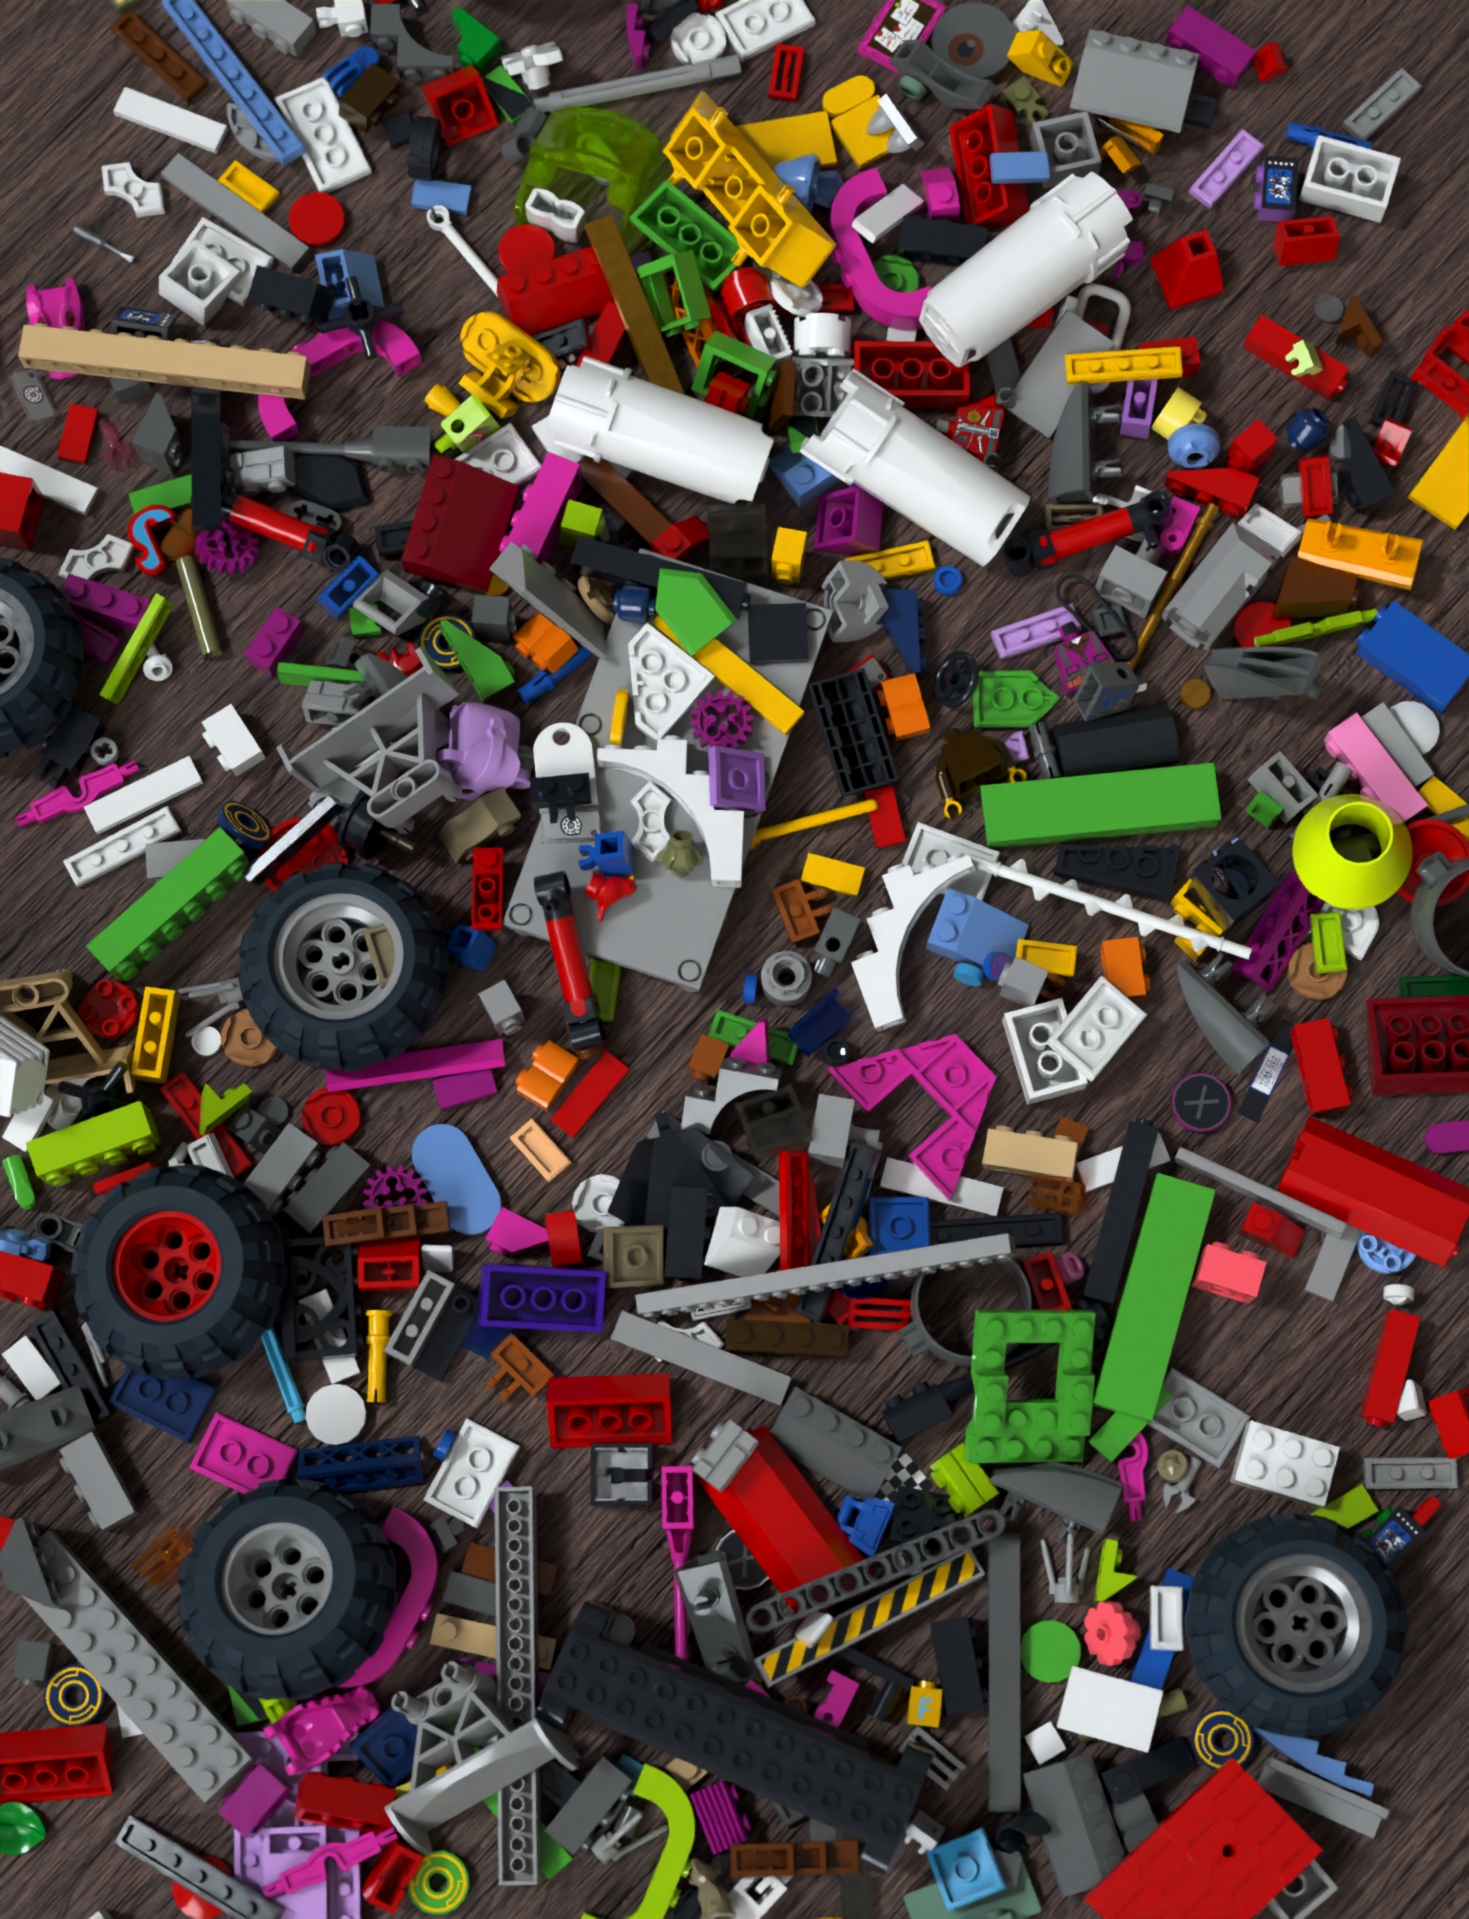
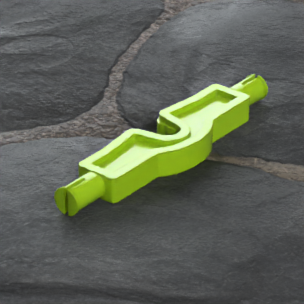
(1308, 630)

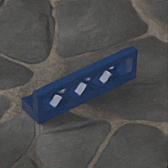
(361, 1471)

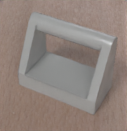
(398, 596)

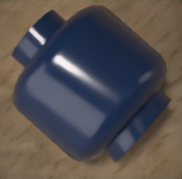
(1307, 428)
(634, 603)

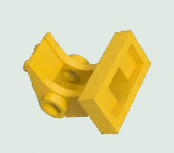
(490, 387)

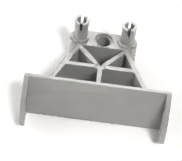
(373, 730)
(466, 1698)

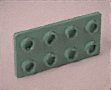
(1006, 1904)

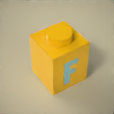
(924, 1704)

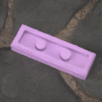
(1226, 169)
(1032, 632)

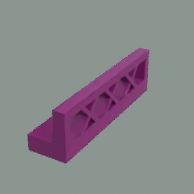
(1274, 927)

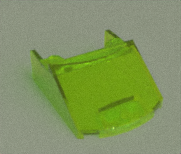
(597, 145)

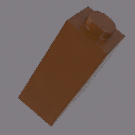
(1313, 591)

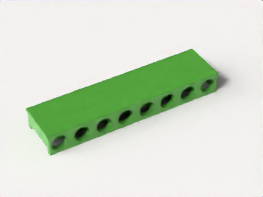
(1100, 805)
(1153, 1297)

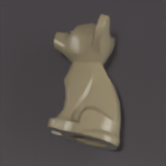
(712, 1897)

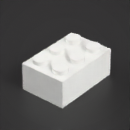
(1349, 179)
(1039, 1067)
(1285, 1464)

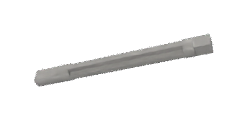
(639, 84)

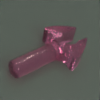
(113, 446)

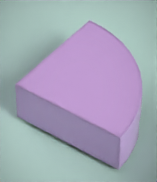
(1017, 747)

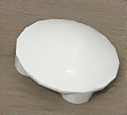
(1418, 723)

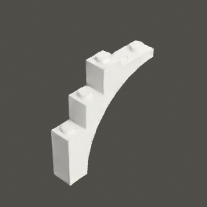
(667, 769)
(910, 895)

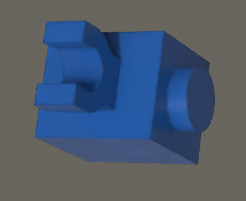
(611, 853)
(470, 947)

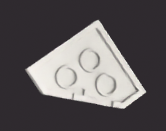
(663, 682)

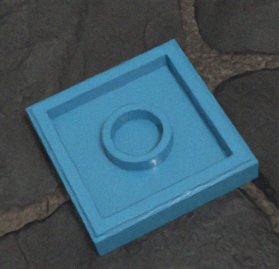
(966, 1869)

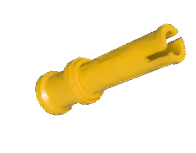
(377, 1340)

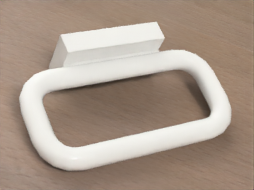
(1078, 306)

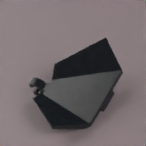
(669, 1160)

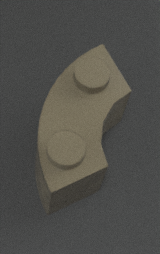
(479, 825)

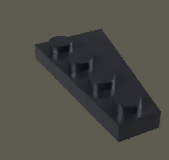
(1133, 870)

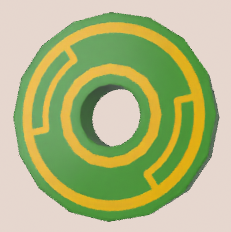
(457, 1883)

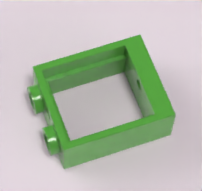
(690, 287)
(742, 355)

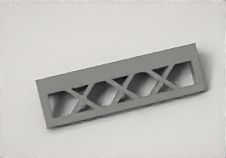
(1321, 1797)

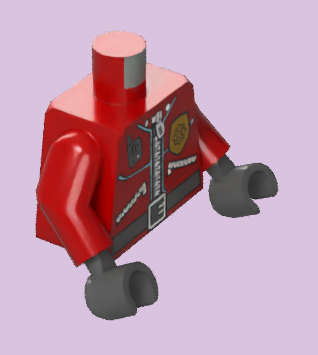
(979, 426)

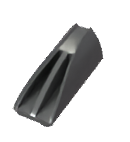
(1073, 455)
(1263, 672)
(380, 678)
(1228, 1030)
(43, 1425)
(1064, 1489)
(717, 1616)

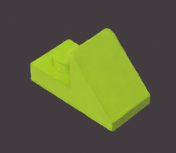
(216, 1109)
(1108, 1580)

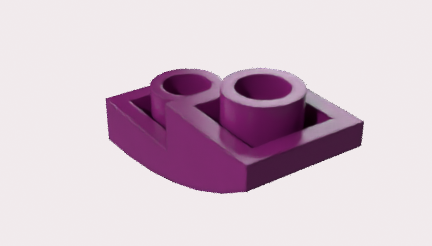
(636, 37)

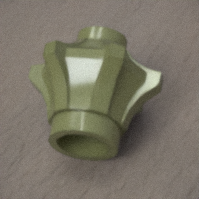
(680, 853)

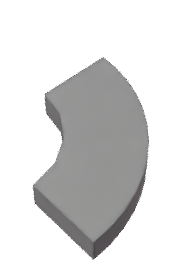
(247, 135)

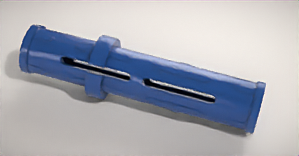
(1309, 135)
(546, 680)

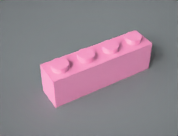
(1373, 768)

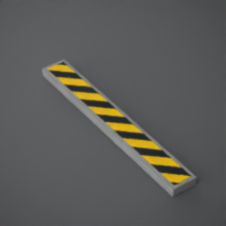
(871, 1617)

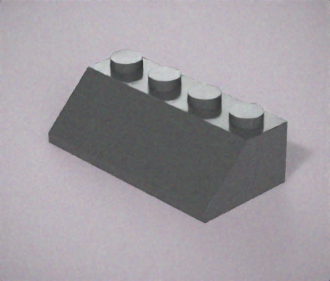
(834, 1444)
(1083, 1832)

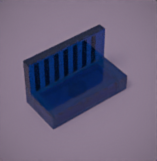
(819, 1024)

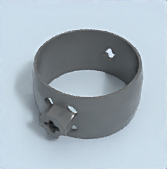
(1435, 874)
(918, 1339)

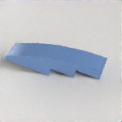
(1303, 1753)

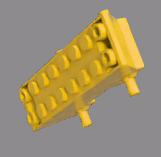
(750, 195)

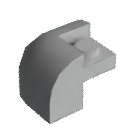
(856, 600)

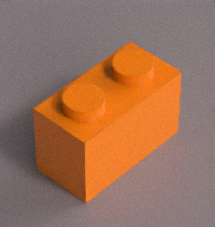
(1123, 967)

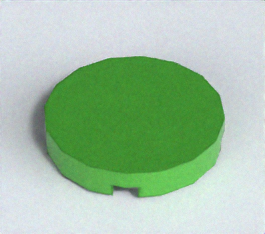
(898, 272)
(1049, 1651)

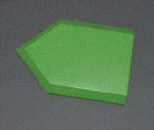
(691, 608)
(1010, 699)

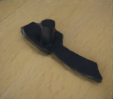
(688, 1905)

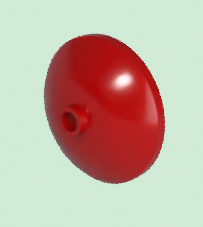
(1426, 839)

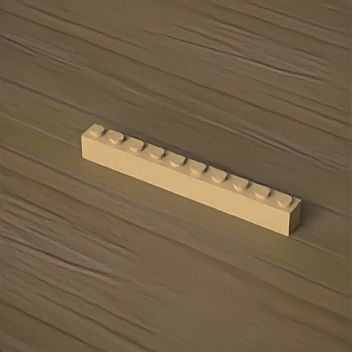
(164, 361)

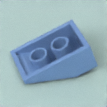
(973, 929)

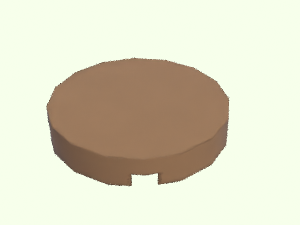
(1306, 982)
(245, 1042)

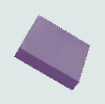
(736, 779)

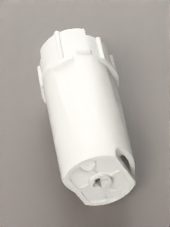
(1027, 268)
(658, 431)
(916, 470)

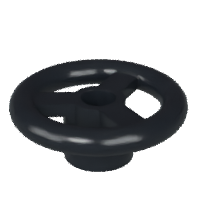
(959, 680)

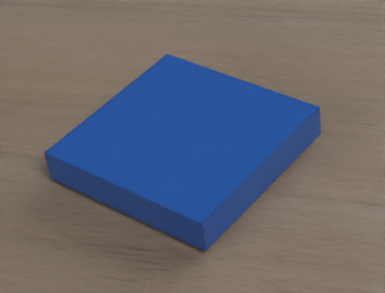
(898, 1224)

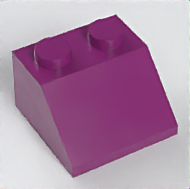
(848, 522)

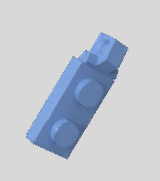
(18, 1243)

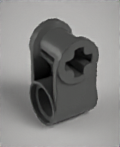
(67, 1235)

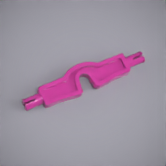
(92, 787)
(1132, 1476)
(315, 1869)

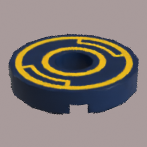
(431, 636)
(244, 823)
(56, 1696)
(1203, 1738)

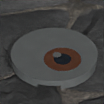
(974, 39)

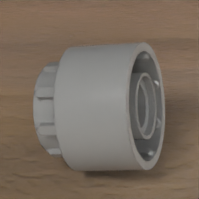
(790, 963)

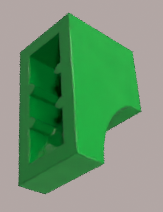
(477, 44)

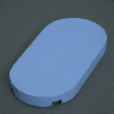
(457, 1176)

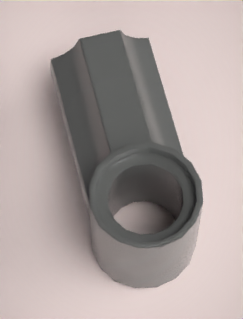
(523, 136)

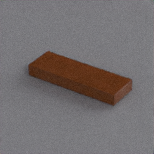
(481, 1563)

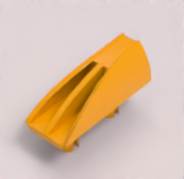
(1362, 552)

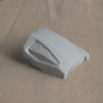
(819, 385)

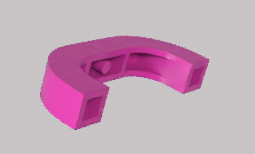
(879, 302)
(328, 350)
(414, 1602)

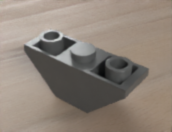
(26, 1566)

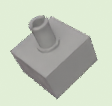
(1131, 579)
(834, 1131)

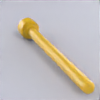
(813, 820)

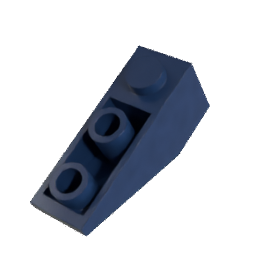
(902, 627)

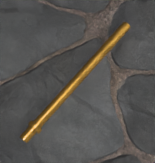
(1203, 525)

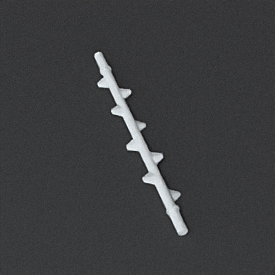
(1122, 907)

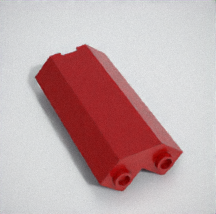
(1376, 1191)
(784, 1521)

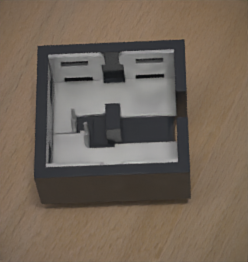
(621, 1475)

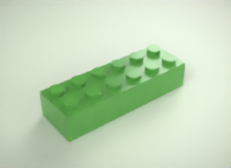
(170, 906)

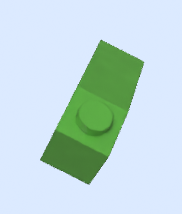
(481, 665)

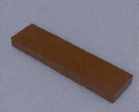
(159, 56)
(623, 498)

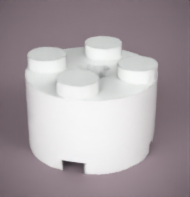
(822, 336)

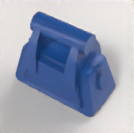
(870, 1523)

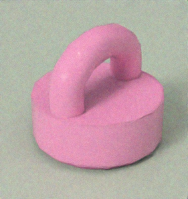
(1069, 1267)

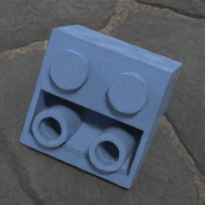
(341, 264)

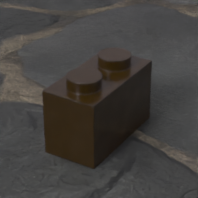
(369, 98)

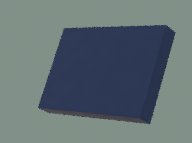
(165, 1403)

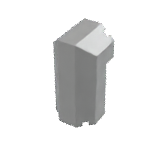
(1219, 587)

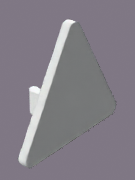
(1036, 17)

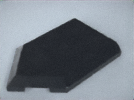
(330, 481)

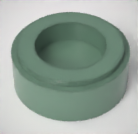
(911, 88)

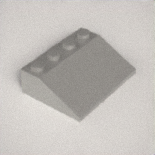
(1134, 80)
(550, 596)

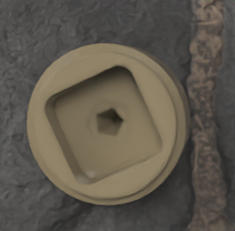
(1173, 1466)

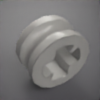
(109, 759)

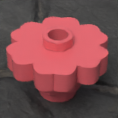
(1111, 1633)

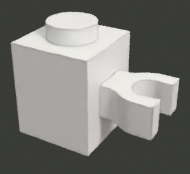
(347, 14)

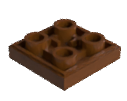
(782, 402)

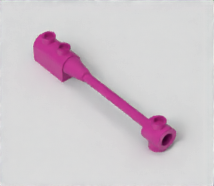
(679, 1524)

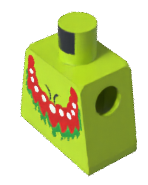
(466, 427)

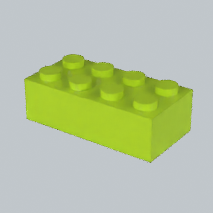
(94, 1144)

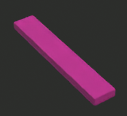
(421, 1065)

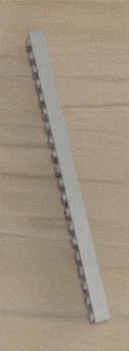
(826, 1275)
(517, 1675)

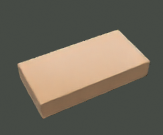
(540, 1150)

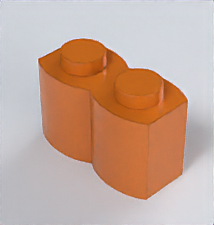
(545, 643)
(903, 706)
(547, 1075)

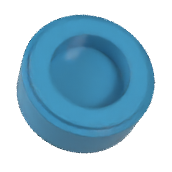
(968, 974)

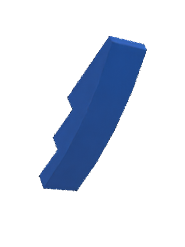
(1153, 1665)

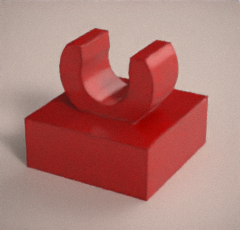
(1269, 62)

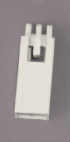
(745, 1905)

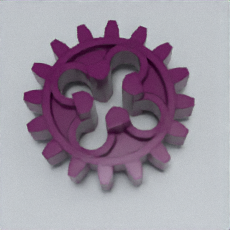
(213, 548)
(721, 704)
(405, 1183)

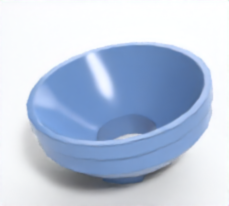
(1194, 439)

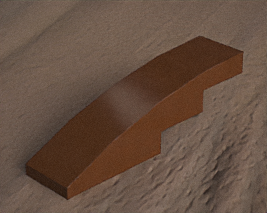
(386, 1223)
(794, 1858)

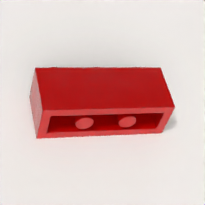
(1321, 1067)
(343, 1803)

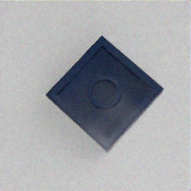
(387, 1747)

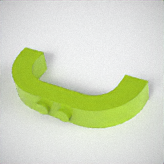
(674, 1861)

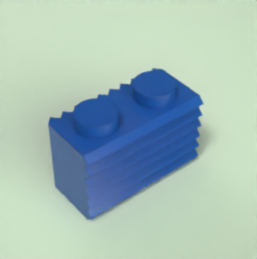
(347, 586)

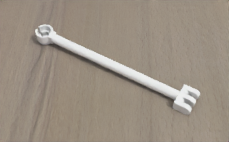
(447, 229)

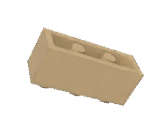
(1030, 1154)

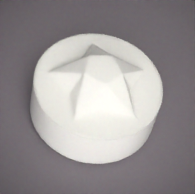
(1398, 1294)

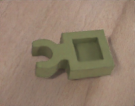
(1024, 99)

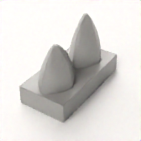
(889, 116)

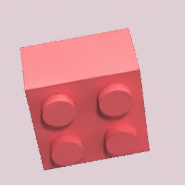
(1228, 1272)

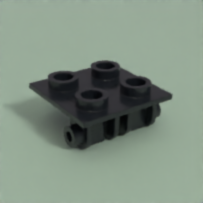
(919, 1514)

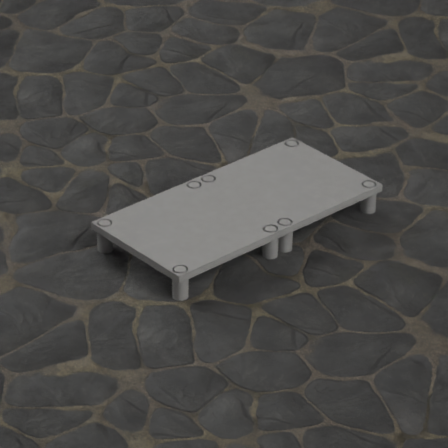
(670, 919)

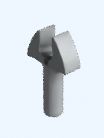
(1182, 1487)

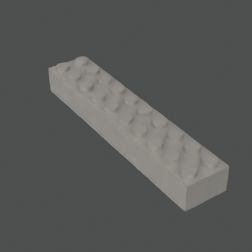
(141, 1677)

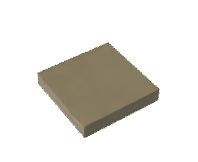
(633, 1255)

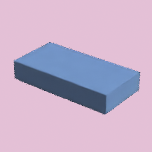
(1019, 167)
(449, 195)

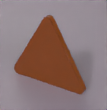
(777, 1309)

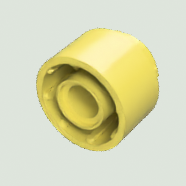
(1179, 411)

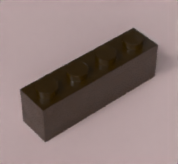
(787, 1338)

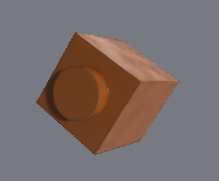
(707, 1059)

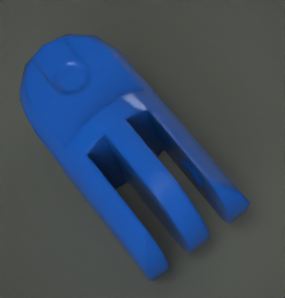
(351, 68)

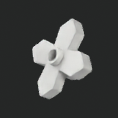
(533, 63)

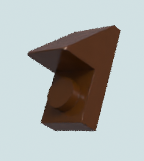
(1358, 323)

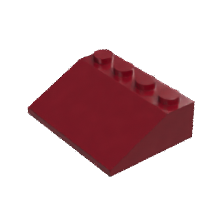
(459, 524)
(1418, 1045)

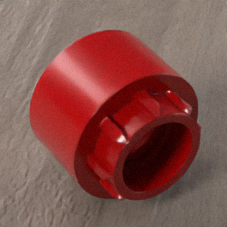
(746, 291)

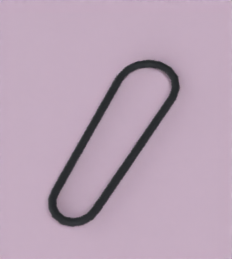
(1067, 607)

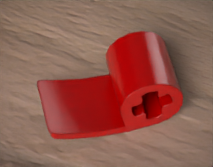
(563, 1239)

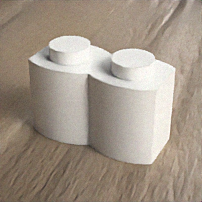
(555, 215)

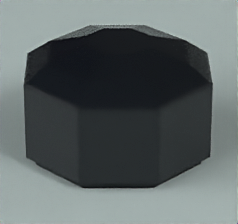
(835, 1052)

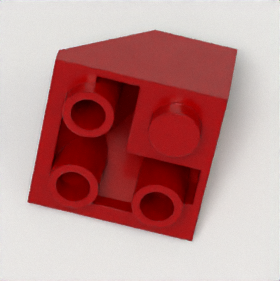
(1188, 270)

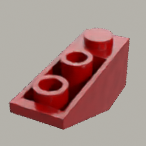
(1223, 487)
(488, 889)

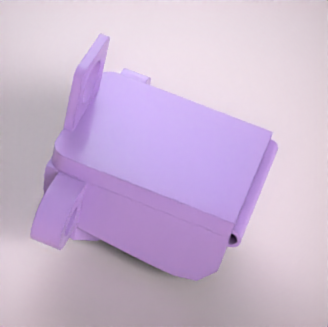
(483, 750)

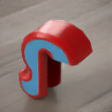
(143, 539)

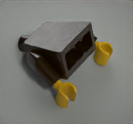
(972, 762)

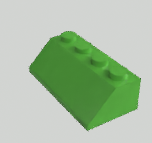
(683, 226)

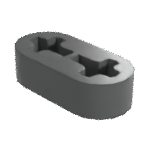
(318, 513)

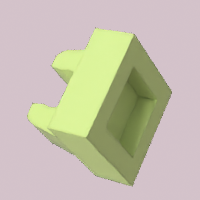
(1307, 359)

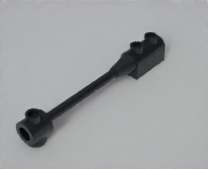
(931, 1403)

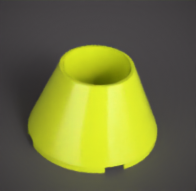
(1346, 882)

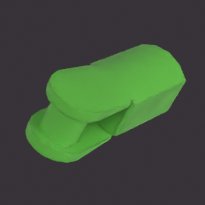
(20, 1182)

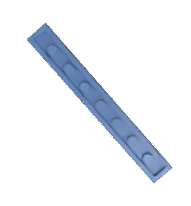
(235, 79)

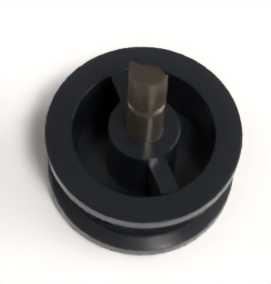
(364, 832)

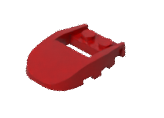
(1439, 376)

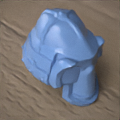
(809, 182)

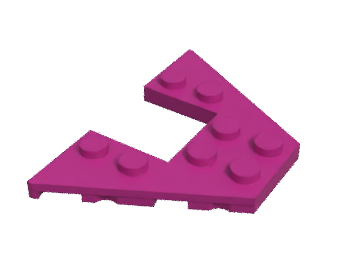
(950, 1077)

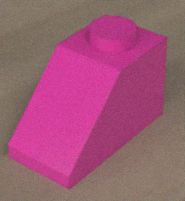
(941, 194)
(755, 1045)
(515, 1234)

